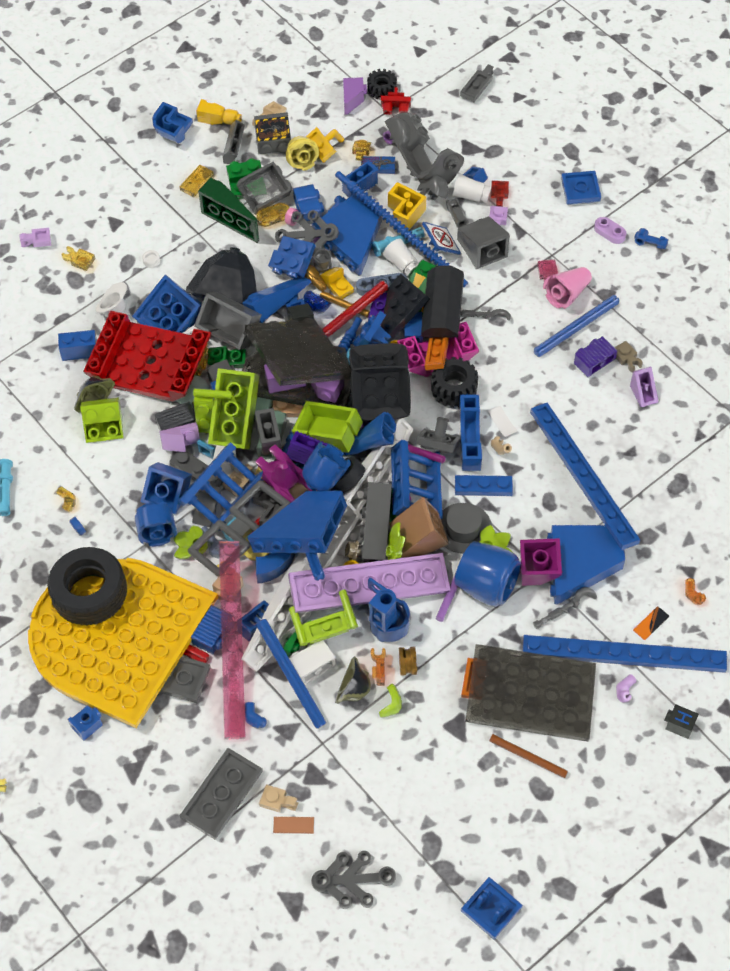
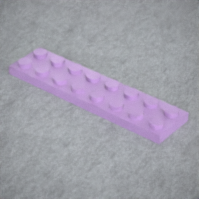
(404, 576)

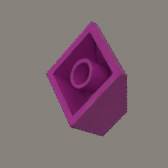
(540, 561)

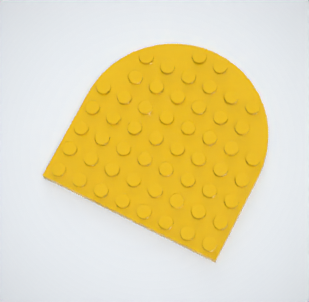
(127, 657)

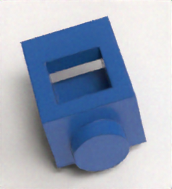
(86, 728)

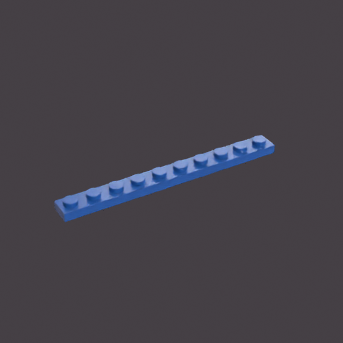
(585, 477)
(628, 653)

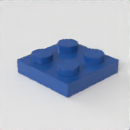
(581, 187)

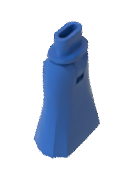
(375, 434)

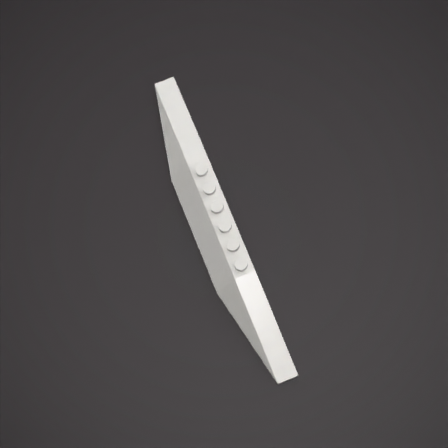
(377, 470)

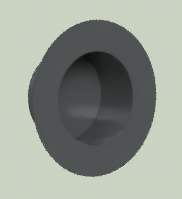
(463, 525)

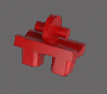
(395, 99)

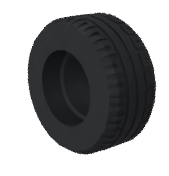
(81, 564)

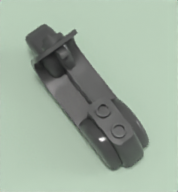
(410, 139)

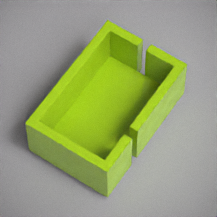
(329, 424)

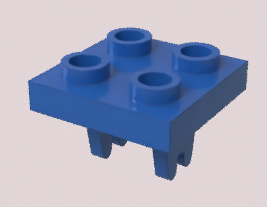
(372, 331)
(491, 908)

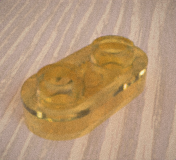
(272, 214)

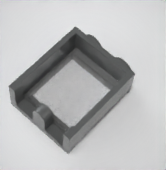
(264, 187)

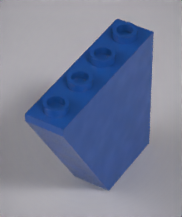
(356, 229)
(302, 525)
(586, 558)

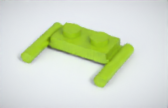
(203, 406)
(326, 626)

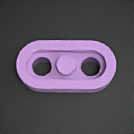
(608, 229)

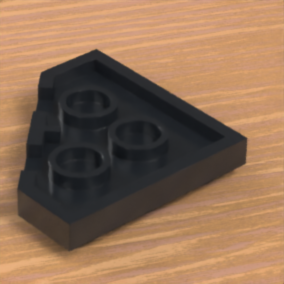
(401, 305)

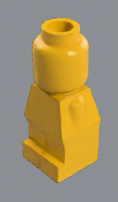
(216, 114)

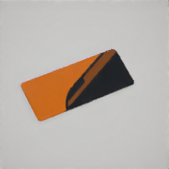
(651, 623)

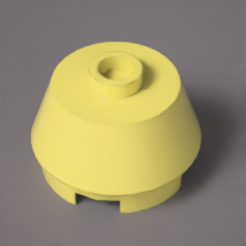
(302, 153)

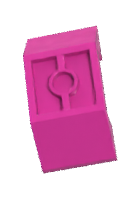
(461, 346)

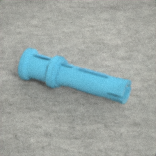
(379, 247)
(5, 480)

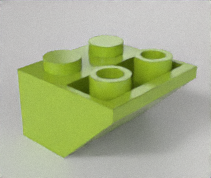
(102, 420)

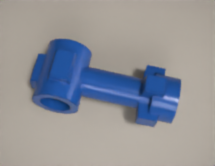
(642, 236)

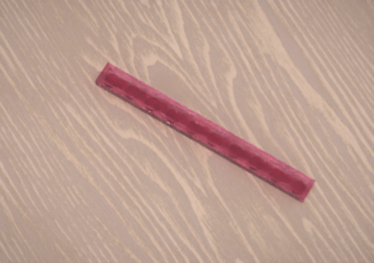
(231, 640)

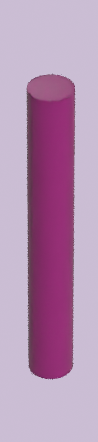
(425, 453)

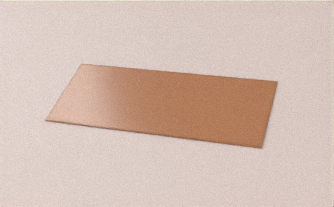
(293, 825)

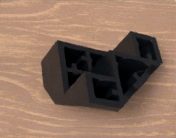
(226, 273)

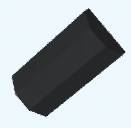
(443, 309)

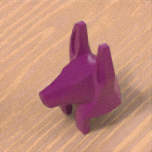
(282, 473)

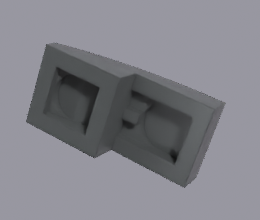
(210, 503)

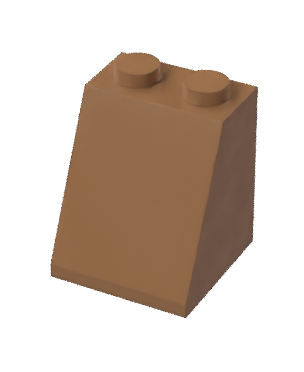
(421, 529)

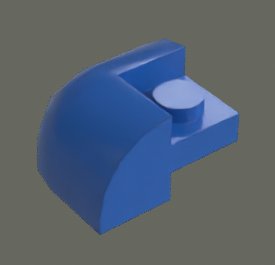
(171, 123)

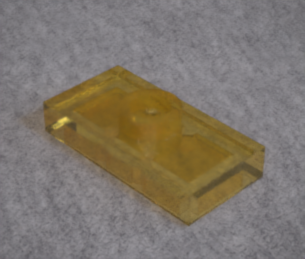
(196, 180)

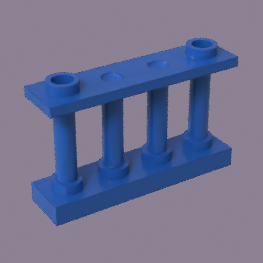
(215, 469)
(400, 479)

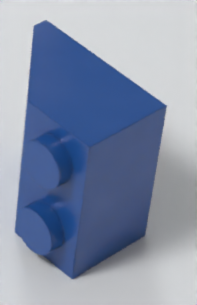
(165, 485)

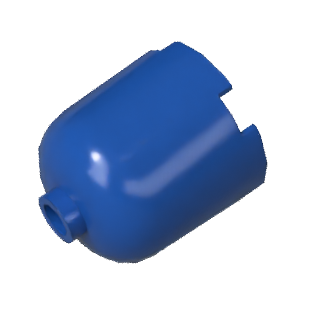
(324, 467)

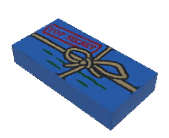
(384, 164)

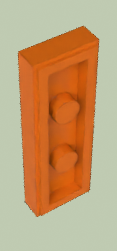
(436, 353)

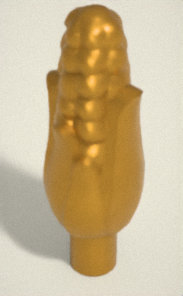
(316, 279)

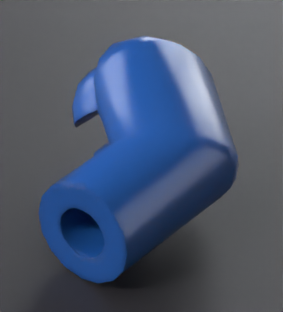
(253, 718)

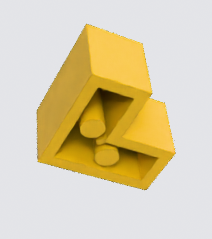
(407, 204)

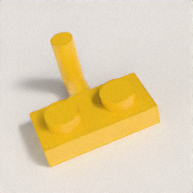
(325, 148)

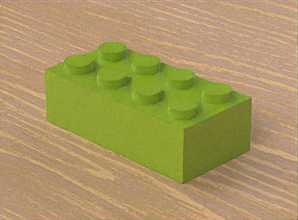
(234, 417)

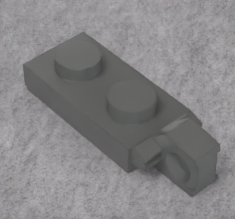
(477, 84)

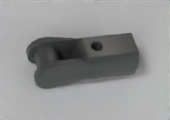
(456, 213)

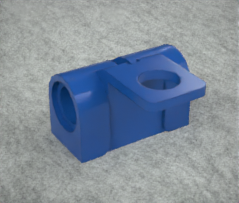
(382, 605)

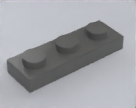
(189, 463)

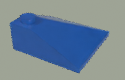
(168, 307)

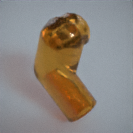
(695, 597)

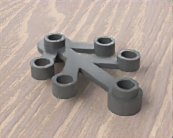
(309, 232)
(350, 879)

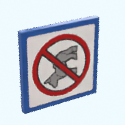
(441, 238)

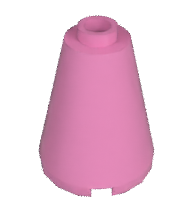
(566, 286)

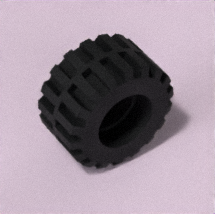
(454, 370)

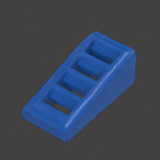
(248, 628)

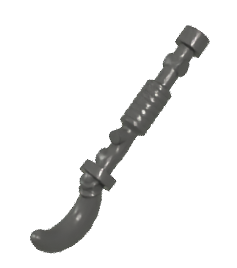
(472, 313)
(573, 602)

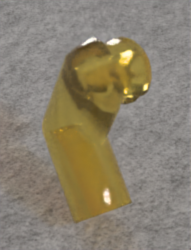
(69, 498)

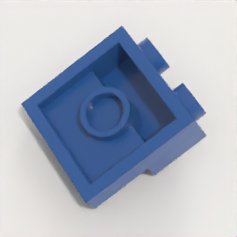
(292, 257)

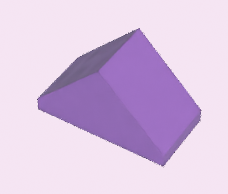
(644, 386)

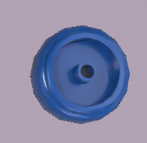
(488, 573)

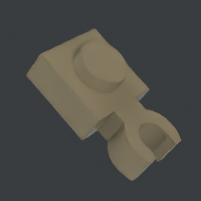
(628, 355)

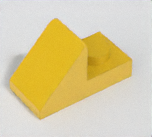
(337, 282)

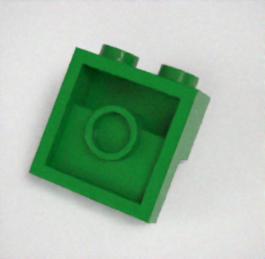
(238, 170)

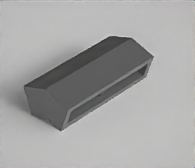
(235, 128)

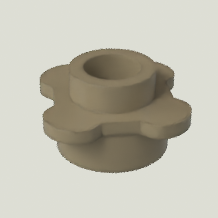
(352, 550)

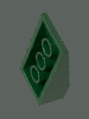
(224, 207)

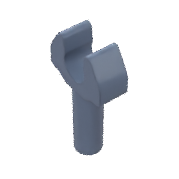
(214, 544)

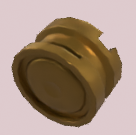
(407, 661)

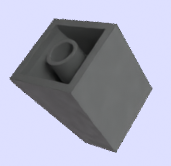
(484, 241)

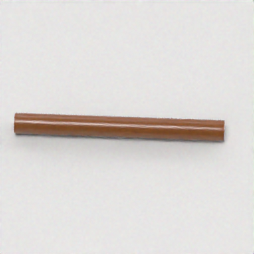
(528, 756)

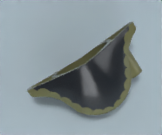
(93, 389)
(354, 684)

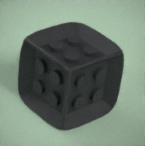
(380, 380)

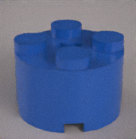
(155, 524)
(398, 628)

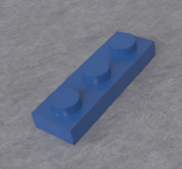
(483, 485)

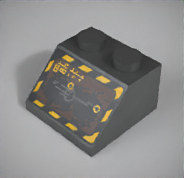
(272, 132)

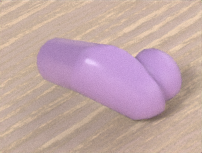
(623, 688)

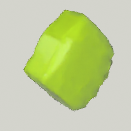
(395, 705)

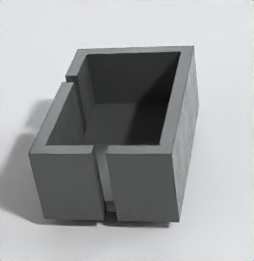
(229, 317)

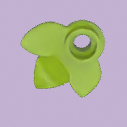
(499, 539)
(186, 540)
(395, 542)

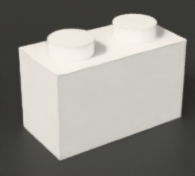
(313, 661)

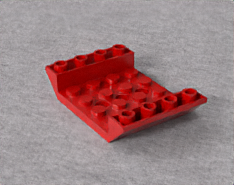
(128, 346)

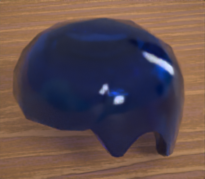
(316, 302)

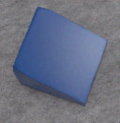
(477, 174)

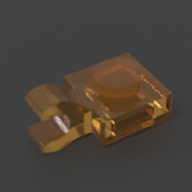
(379, 670)

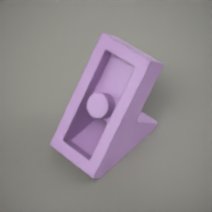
(178, 437)

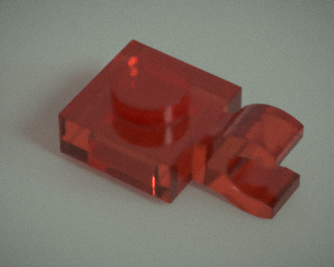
(499, 190)

